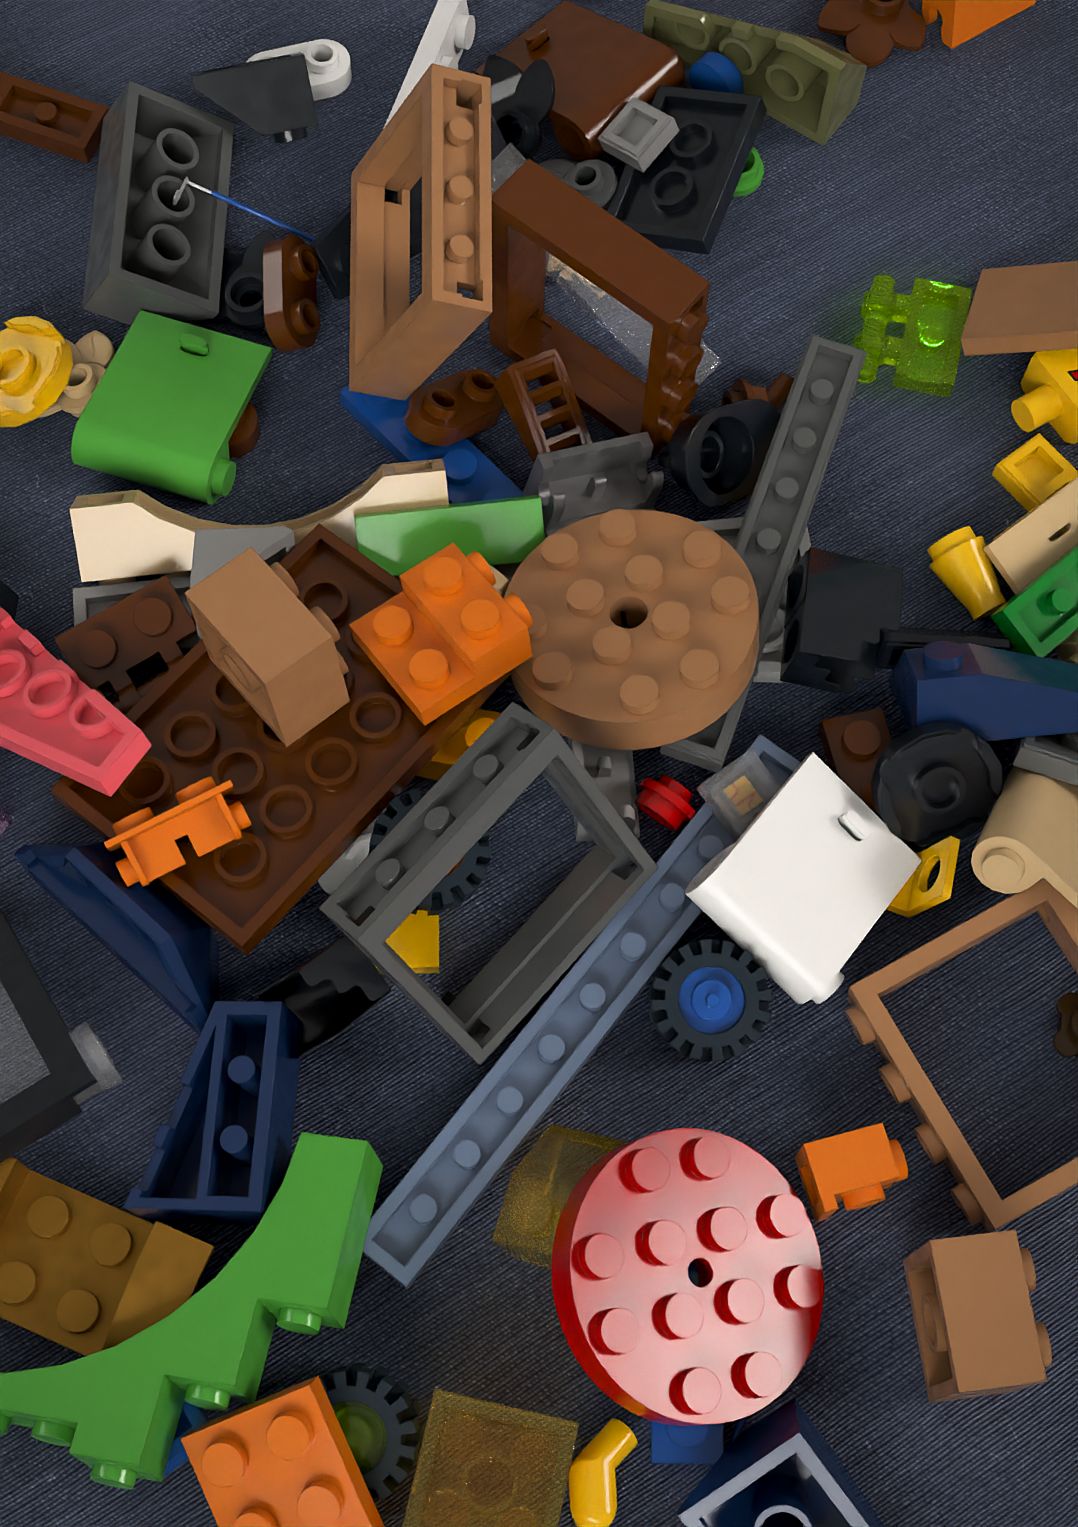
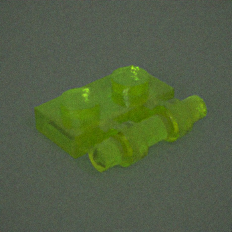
(931, 334)

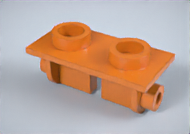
(151, 839)

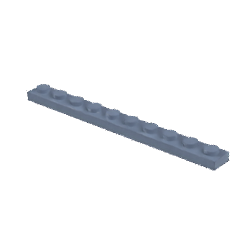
(549, 1050)

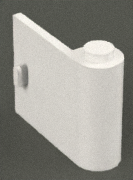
(805, 881)

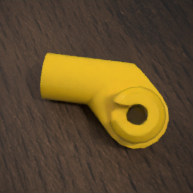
(594, 1475)

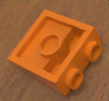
(445, 633)

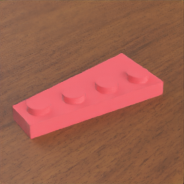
(58, 718)

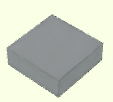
(638, 134)

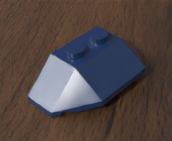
(139, 925)

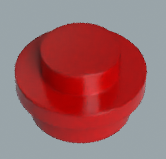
(665, 802)

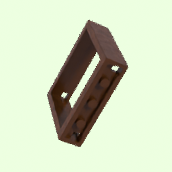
(543, 214)

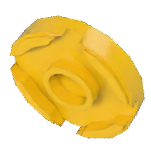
(32, 369)

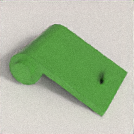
(170, 407)

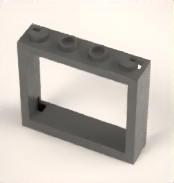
(444, 829)

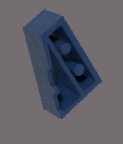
(231, 1122)

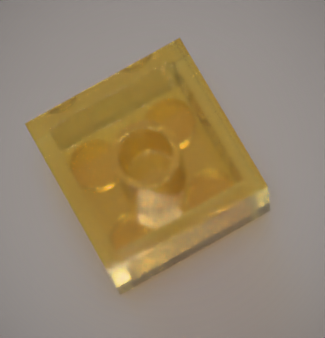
(489, 1466)

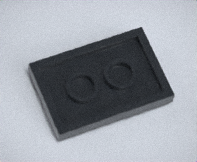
(693, 179)

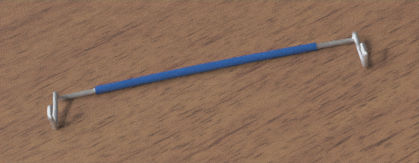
(244, 207)

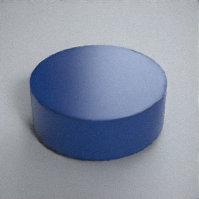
(716, 73)

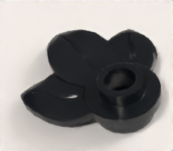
(520, 100)
(243, 284)

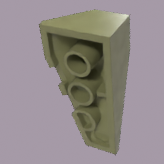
(798, 76)

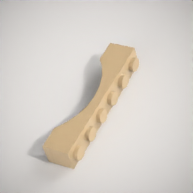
(137, 536)

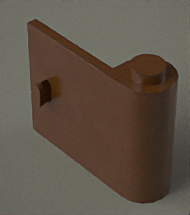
(594, 71)

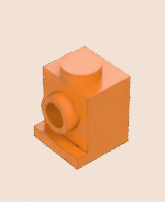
(850, 1169)

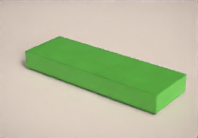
(497, 529)

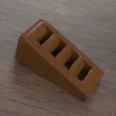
(556, 389)

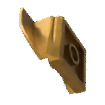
(86, 1267)

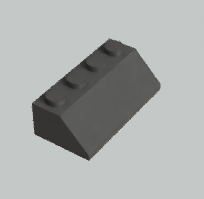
(140, 243)

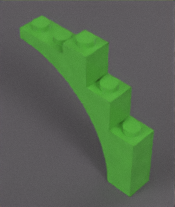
(296, 1267)

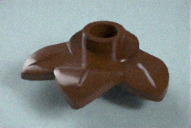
(873, 27)

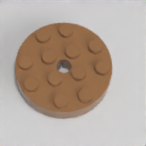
(685, 636)

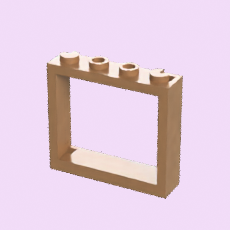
(446, 139)
(908, 1081)

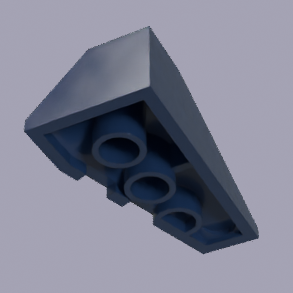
(986, 690)
(779, 1478)

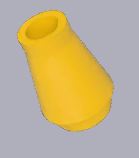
(967, 572)

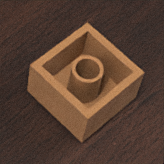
(270, 644)
(976, 1316)

